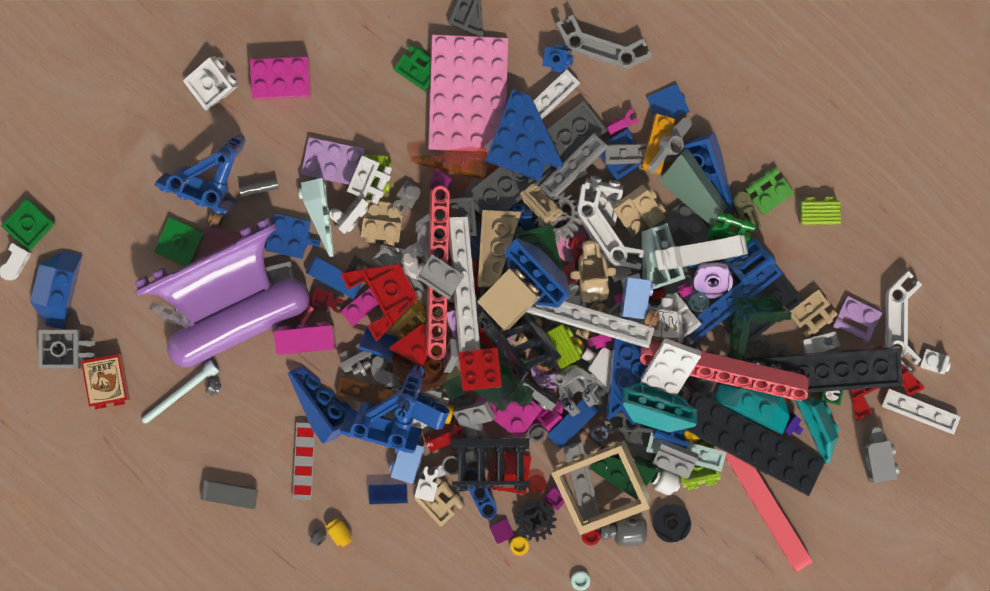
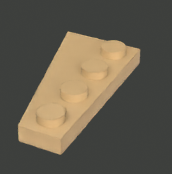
(496, 237)

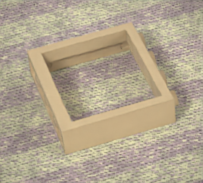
(584, 526)

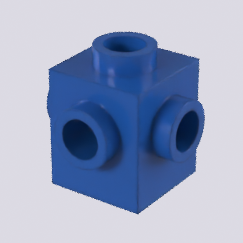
(551, 58)
(525, 220)

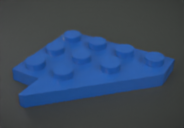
(522, 139)
(625, 372)

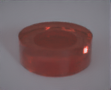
(537, 484)

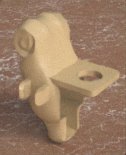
(593, 273)

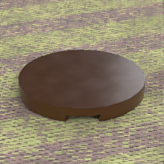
(433, 370)

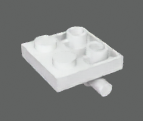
(346, 221)

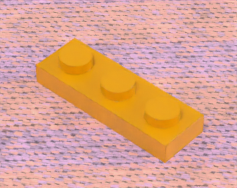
(661, 127)

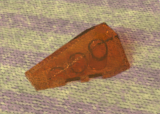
(463, 163)

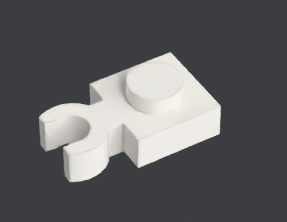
(427, 487)

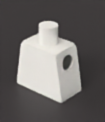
(599, 366)

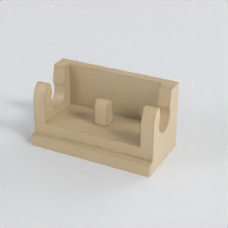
(540, 204)

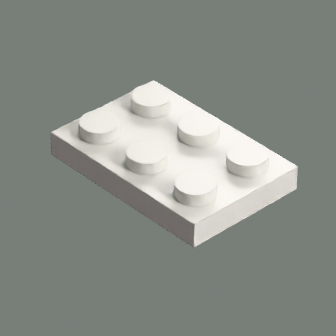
(670, 367)

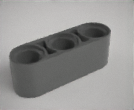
(229, 494)

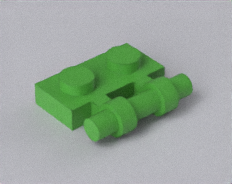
(773, 195)

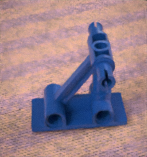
(205, 193)
(373, 427)

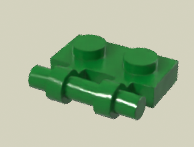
(413, 71)
(724, 230)

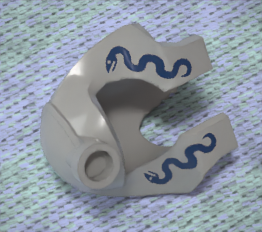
(575, 379)

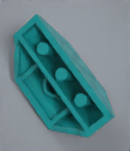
(754, 405)
(658, 408)
(819, 425)

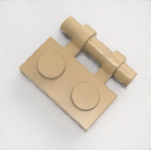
(809, 309)
(438, 508)

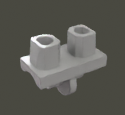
(356, 363)

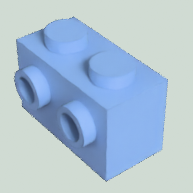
(636, 297)
(407, 465)

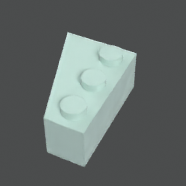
(658, 239)

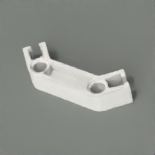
(603, 233)
(701, 252)
(897, 318)

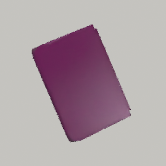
(554, 497)
(501, 531)

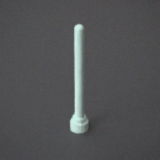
(209, 369)

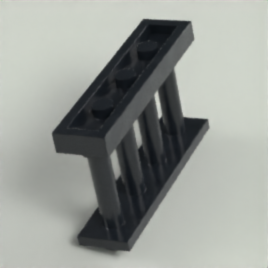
(535, 337)
(481, 447)

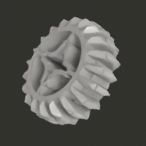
(571, 222)

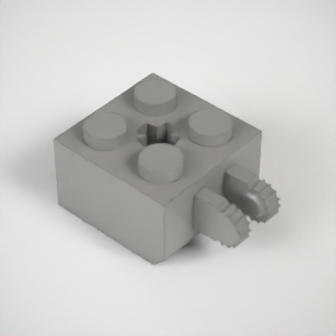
(71, 356)
(879, 457)

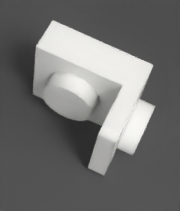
(935, 362)

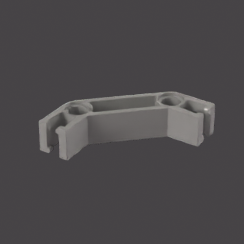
(601, 49)

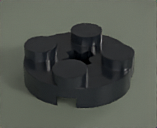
(675, 533)

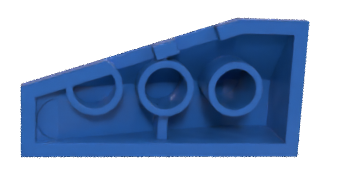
(709, 157)
(320, 405)

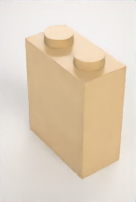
(509, 298)

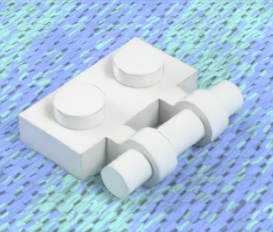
(364, 176)

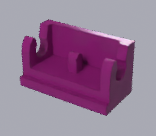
(440, 179)

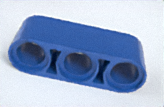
(331, 276)
(429, 412)
(571, 425)
(481, 502)

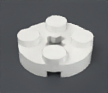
(410, 259)

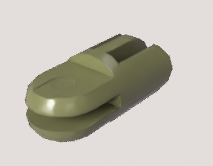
(745, 208)

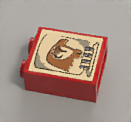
(105, 381)

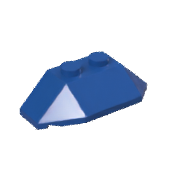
(539, 271)
(55, 288)

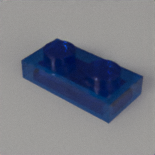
(388, 494)

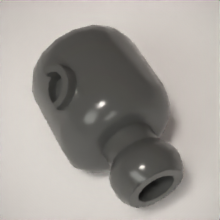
(626, 532)

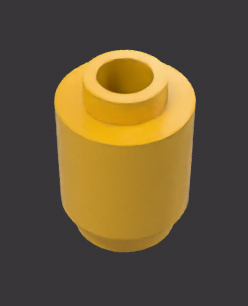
(339, 532)

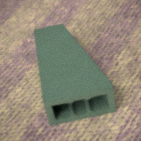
(693, 187)

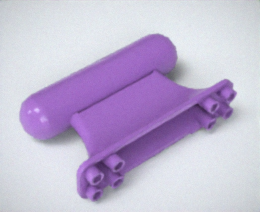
(226, 297)

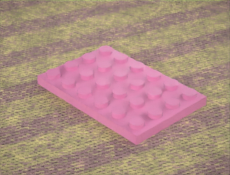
(466, 91)

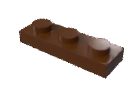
(362, 391)

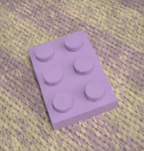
(331, 161)

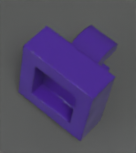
(792, 425)

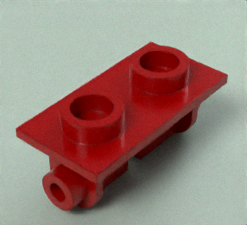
(442, 437)

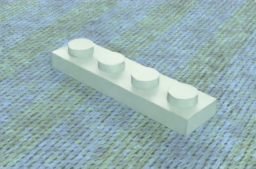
(707, 457)

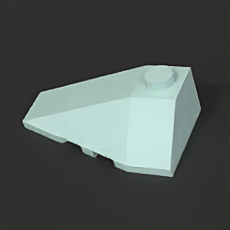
(316, 202)

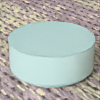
(580, 580)

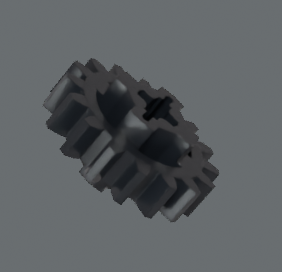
(544, 523)

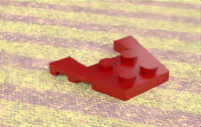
(390, 289)
(860, 404)

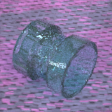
(701, 302)

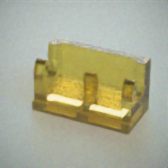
(410, 320)

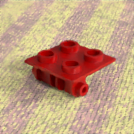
(480, 369)
(510, 470)

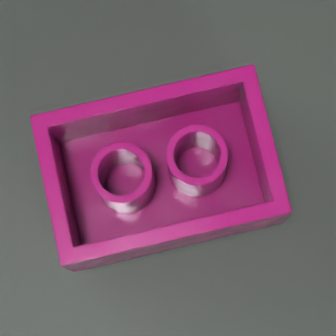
(280, 78)
(304, 338)
(515, 418)

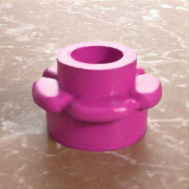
(685, 290)

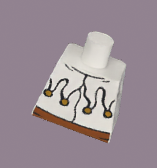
(669, 323)

